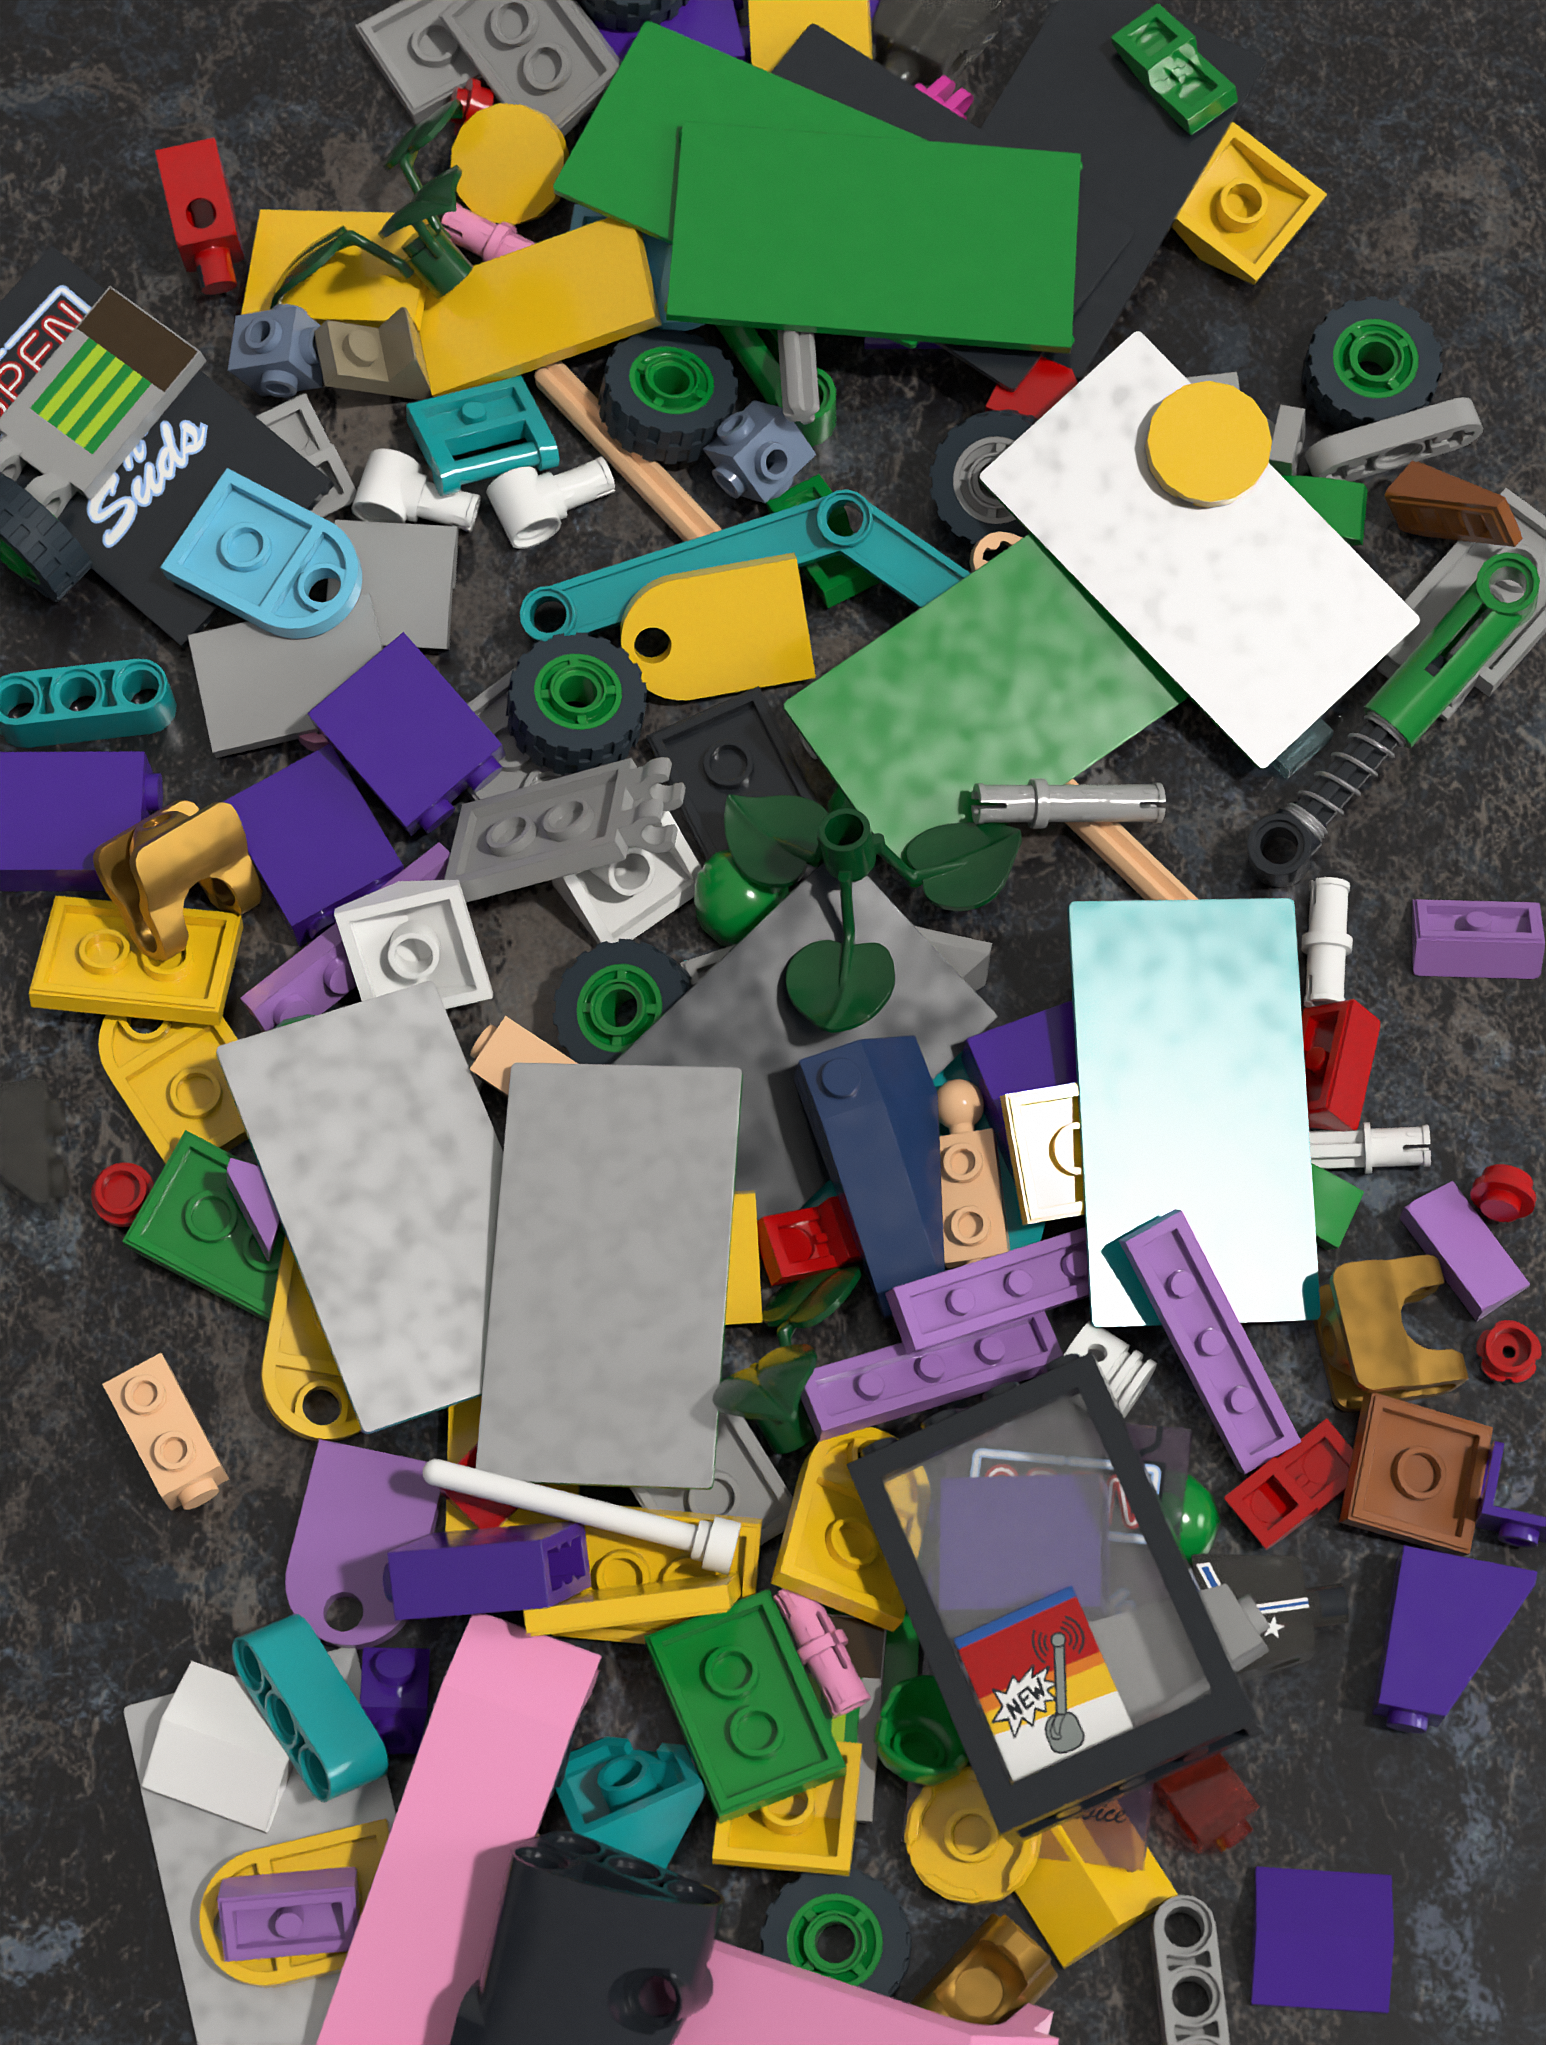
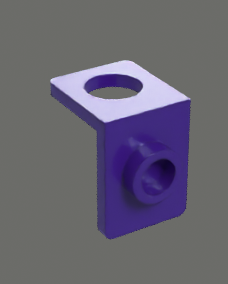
(1513, 1526)

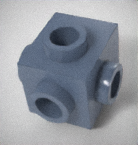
(276, 351)
(758, 453)

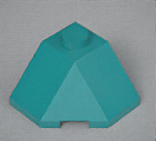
(632, 1796)

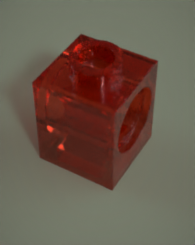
(1209, 1804)

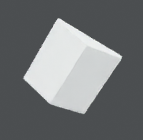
(412, 937)
(218, 1751)

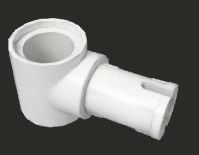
(398, 491)
(535, 503)

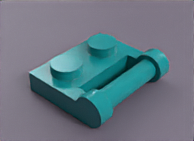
(479, 420)

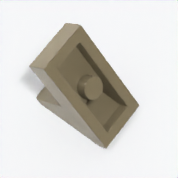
(374, 359)

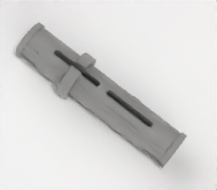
(1047, 803)

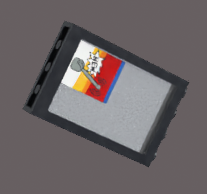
(1052, 1598)

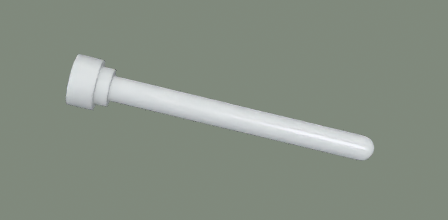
(708, 1542)

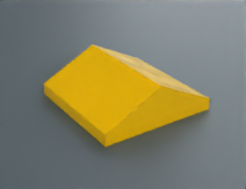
(1245, 207)
(800, 1832)
(1089, 1904)

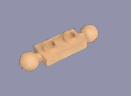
(969, 1179)

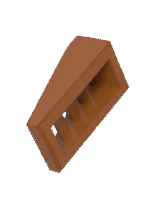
(1450, 508)

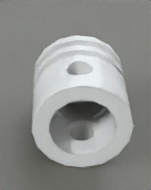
(1123, 1370)

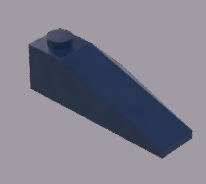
(881, 1147)

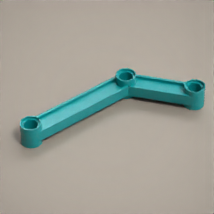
(879, 548)

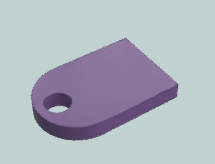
(350, 1518)

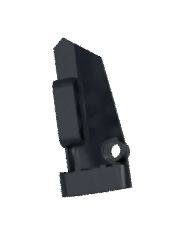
(588, 1948)

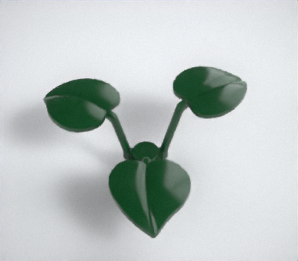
(429, 250)
(782, 834)
(774, 1385)

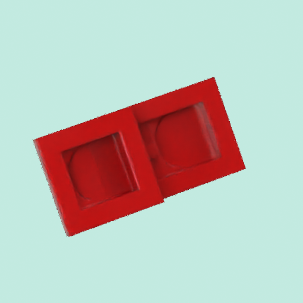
(806, 1242)
(1293, 1485)

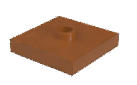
(1416, 1474)

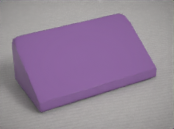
(1477, 939)
(1466, 1249)
(288, 1913)

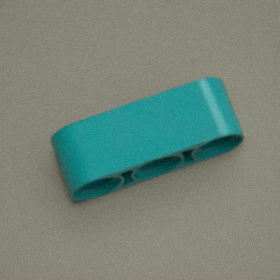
(109, 715)
(310, 1707)

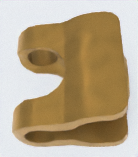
(162, 857)
(1365, 1336)
(989, 1976)

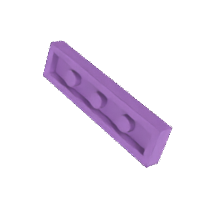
(321, 970)
(991, 1292)
(1210, 1341)
(895, 1384)

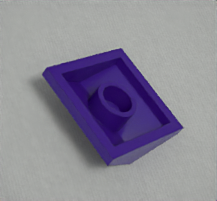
(1322, 1940)

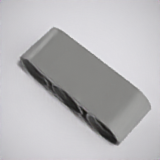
(1189, 1964)

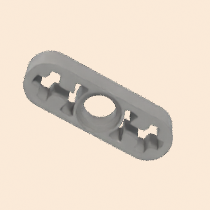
(1395, 441)

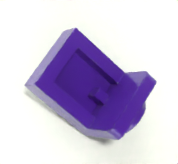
(396, 1695)

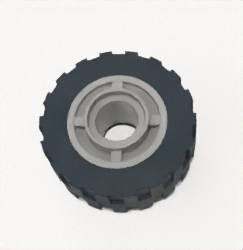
(957, 468)

